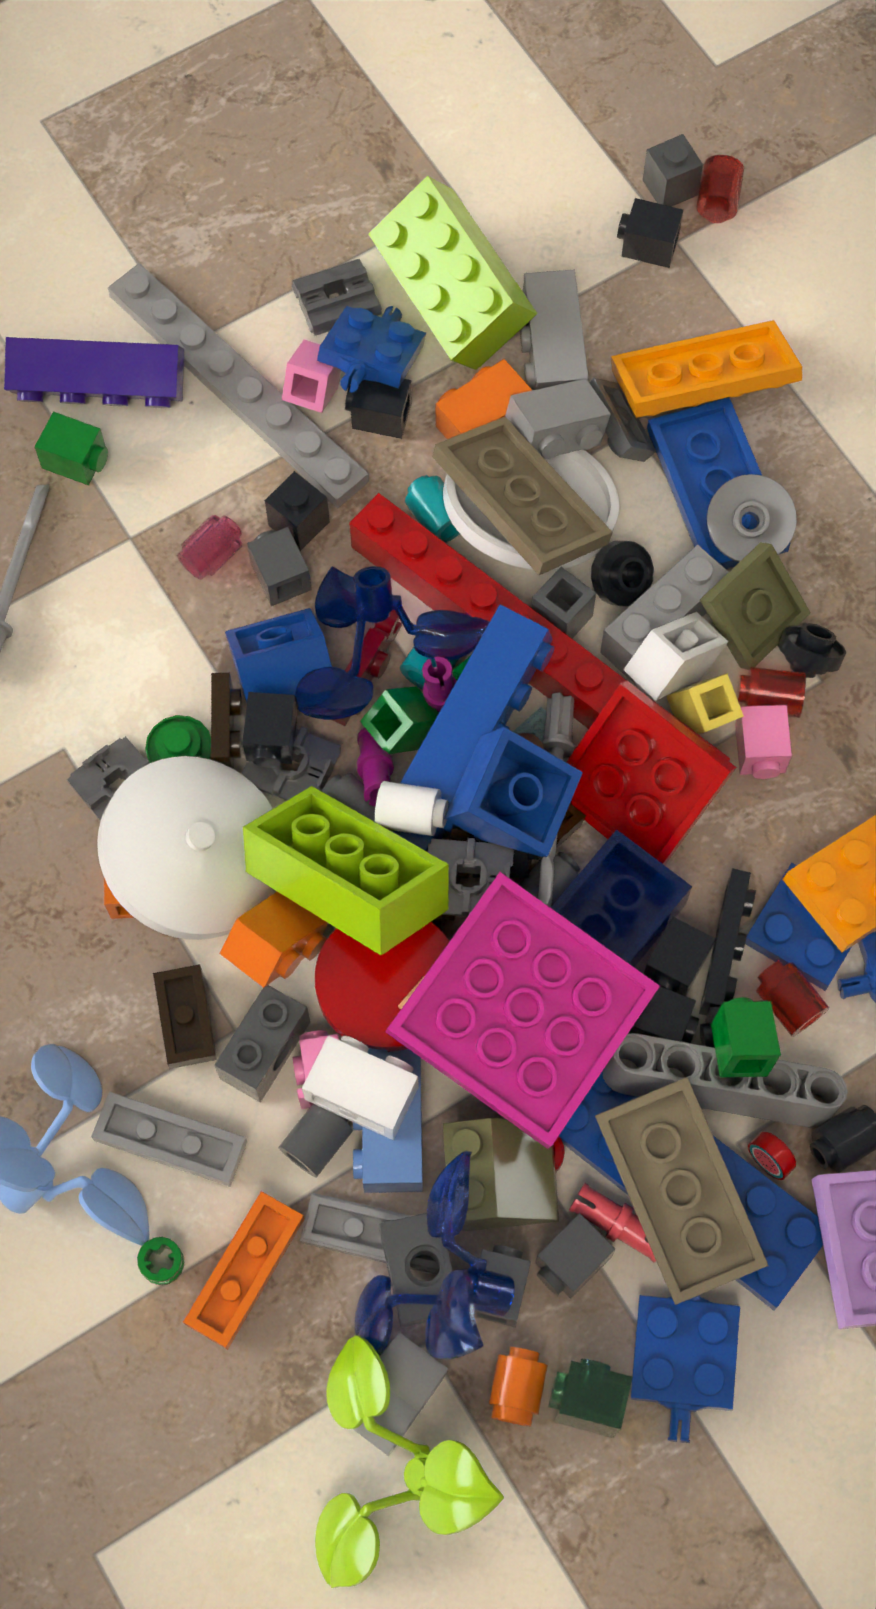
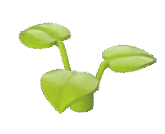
(446, 1480)

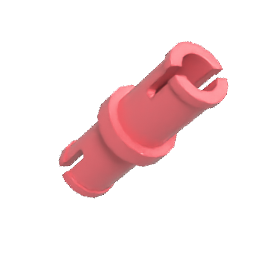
(614, 1219)

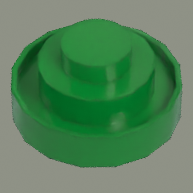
(177, 738)

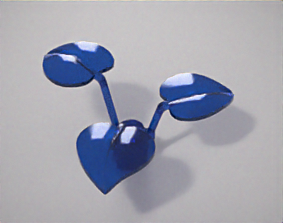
(368, 597)
(451, 1322)

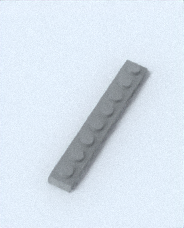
(240, 386)

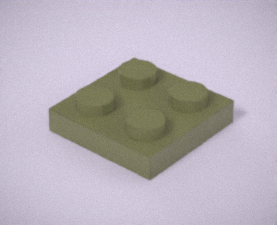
(755, 605)

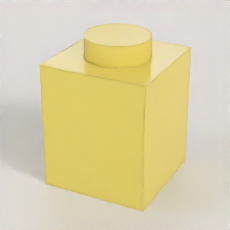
(706, 704)

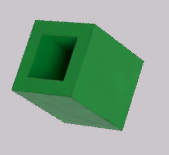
(71, 448)
(400, 719)
(745, 1038)

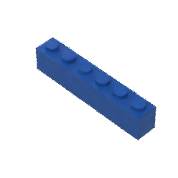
(479, 703)

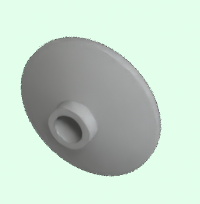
(752, 496)

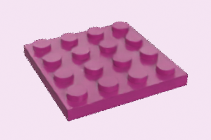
(523, 1010)

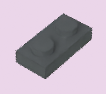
(624, 430)

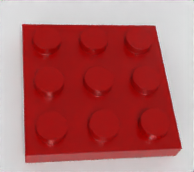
(645, 774)

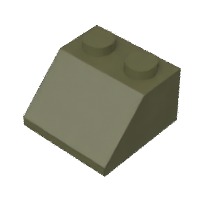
(509, 1174)

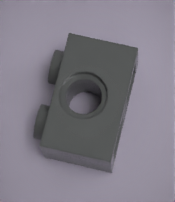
(262, 1043)
(401, 1243)

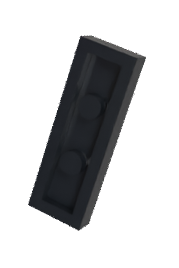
(728, 941)

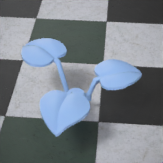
(27, 1176)

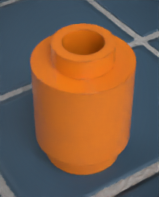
(517, 1386)

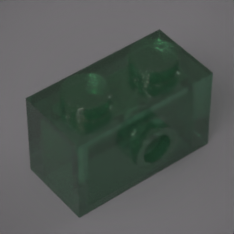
(590, 1397)

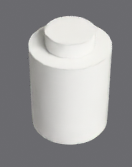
(410, 808)

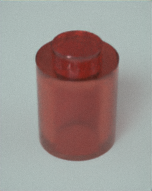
(720, 188)
(773, 688)
(792, 997)

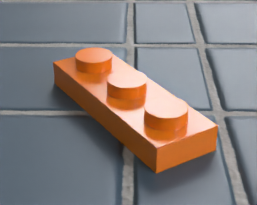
(244, 1270)

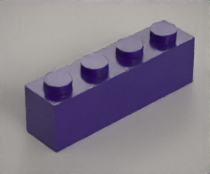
(94, 370)

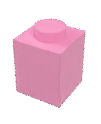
(308, 380)
(763, 741)

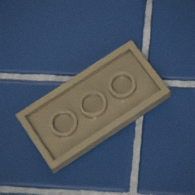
(522, 495)
(681, 1190)

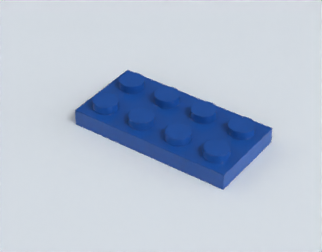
(698, 455)

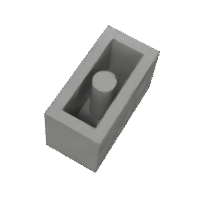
(560, 417)

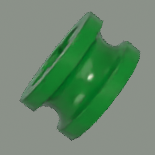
(157, 1246)

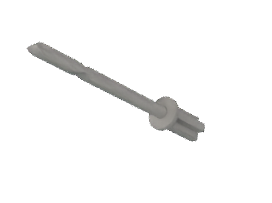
(18, 558)
(558, 743)

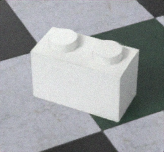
(675, 656)
(361, 1085)

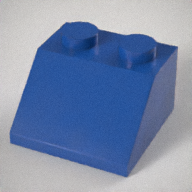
(277, 652)
(513, 793)

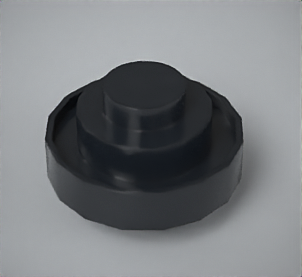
(621, 572)
(811, 649)

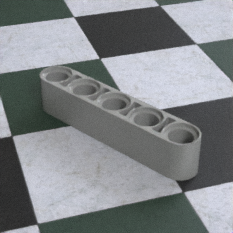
(747, 1094)

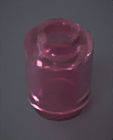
(210, 546)

